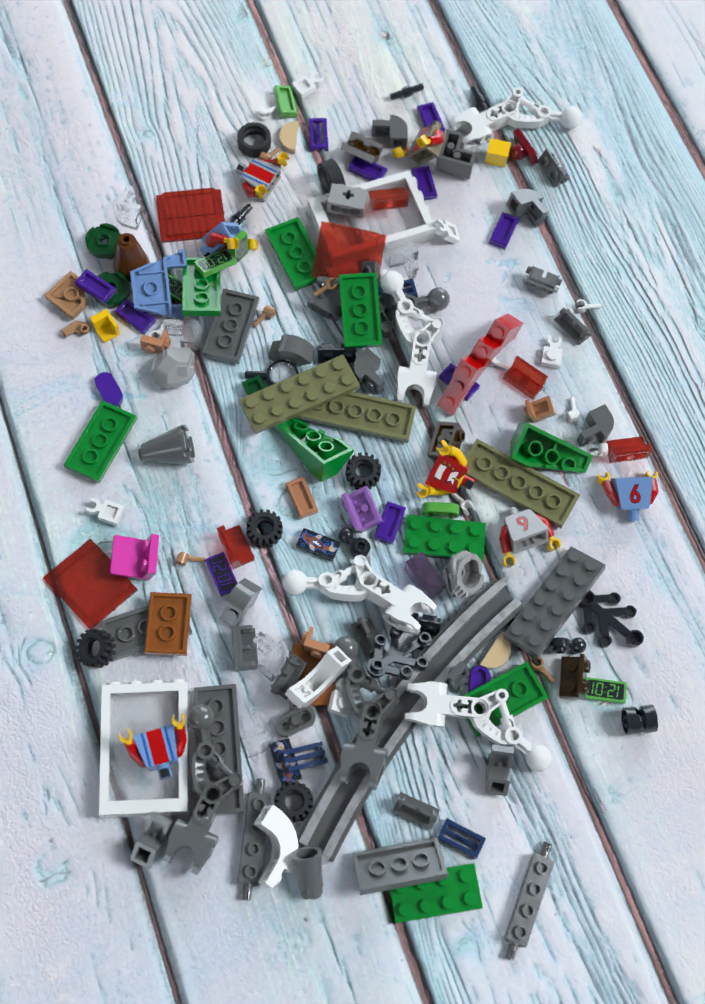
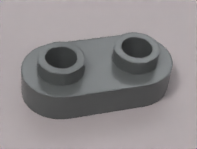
(294, 720)

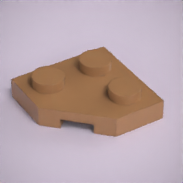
(67, 296)

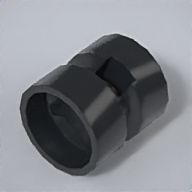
(640, 719)

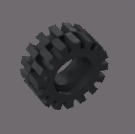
(363, 460)
(264, 540)
(105, 650)
(303, 792)

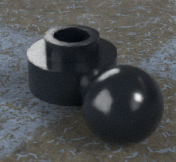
(346, 535)
(560, 645)

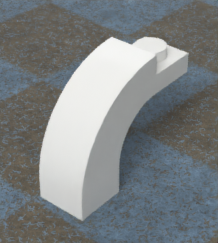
(319, 678)
(283, 841)

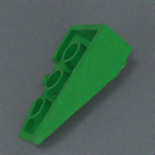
(542, 450)
(317, 451)

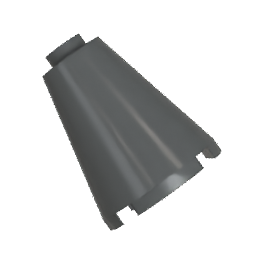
(169, 448)

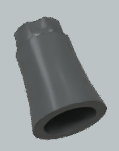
(309, 871)

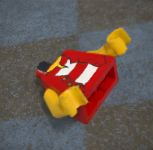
(447, 473)

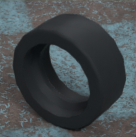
(249, 129)
(329, 173)

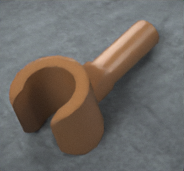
(264, 156)
(326, 287)
(267, 311)
(183, 557)
(542, 670)

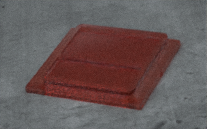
(189, 213)
(343, 249)
(88, 586)

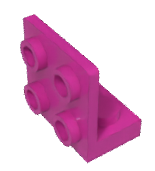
(134, 557)

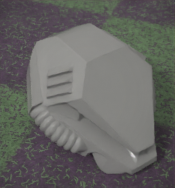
(173, 367)
(463, 574)

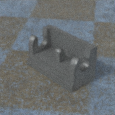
(244, 651)

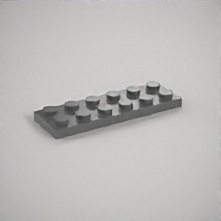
(554, 602)
(226, 740)

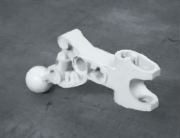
(481, 125)
(416, 375)
(397, 603)
(439, 704)

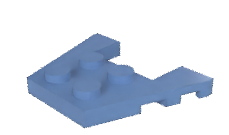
(152, 289)

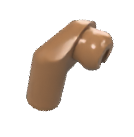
(76, 327)

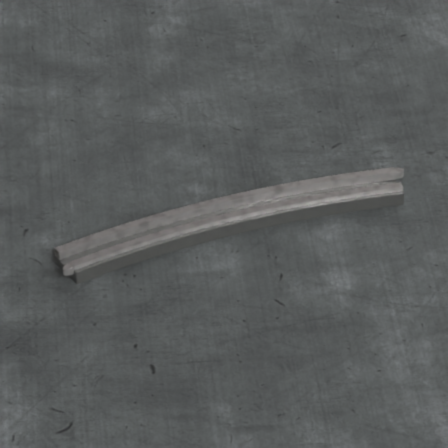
(458, 641)

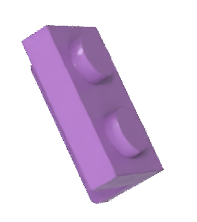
(361, 509)

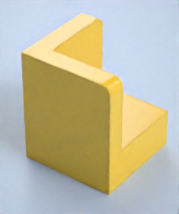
(497, 152)
(105, 326)

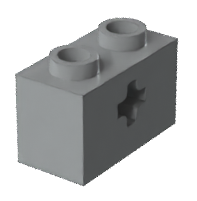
(347, 200)

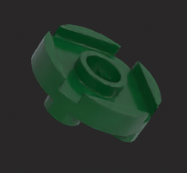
(93, 243)
(121, 284)

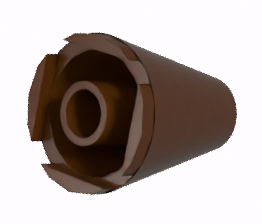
(128, 255)

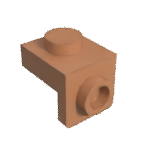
(154, 345)
(539, 409)
(315, 648)

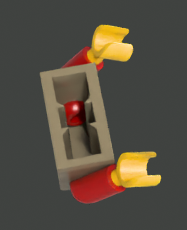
(425, 145)

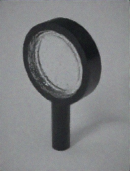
(276, 372)

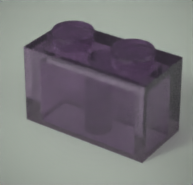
(424, 575)

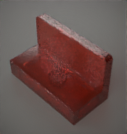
(388, 199)
(525, 377)
(628, 449)
(235, 546)

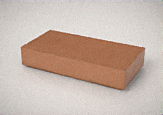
(301, 497)

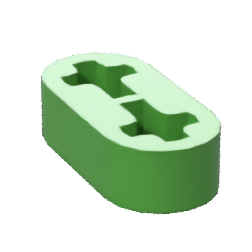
(440, 510)

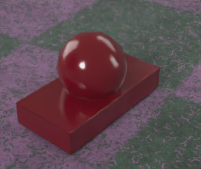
(522, 148)

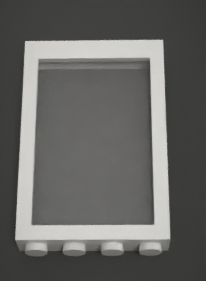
(406, 223)
(124, 785)

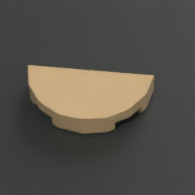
(288, 136)
(498, 653)

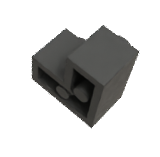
(453, 158)

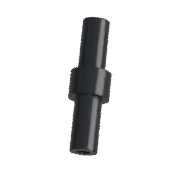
(406, 91)
(478, 98)
(239, 216)

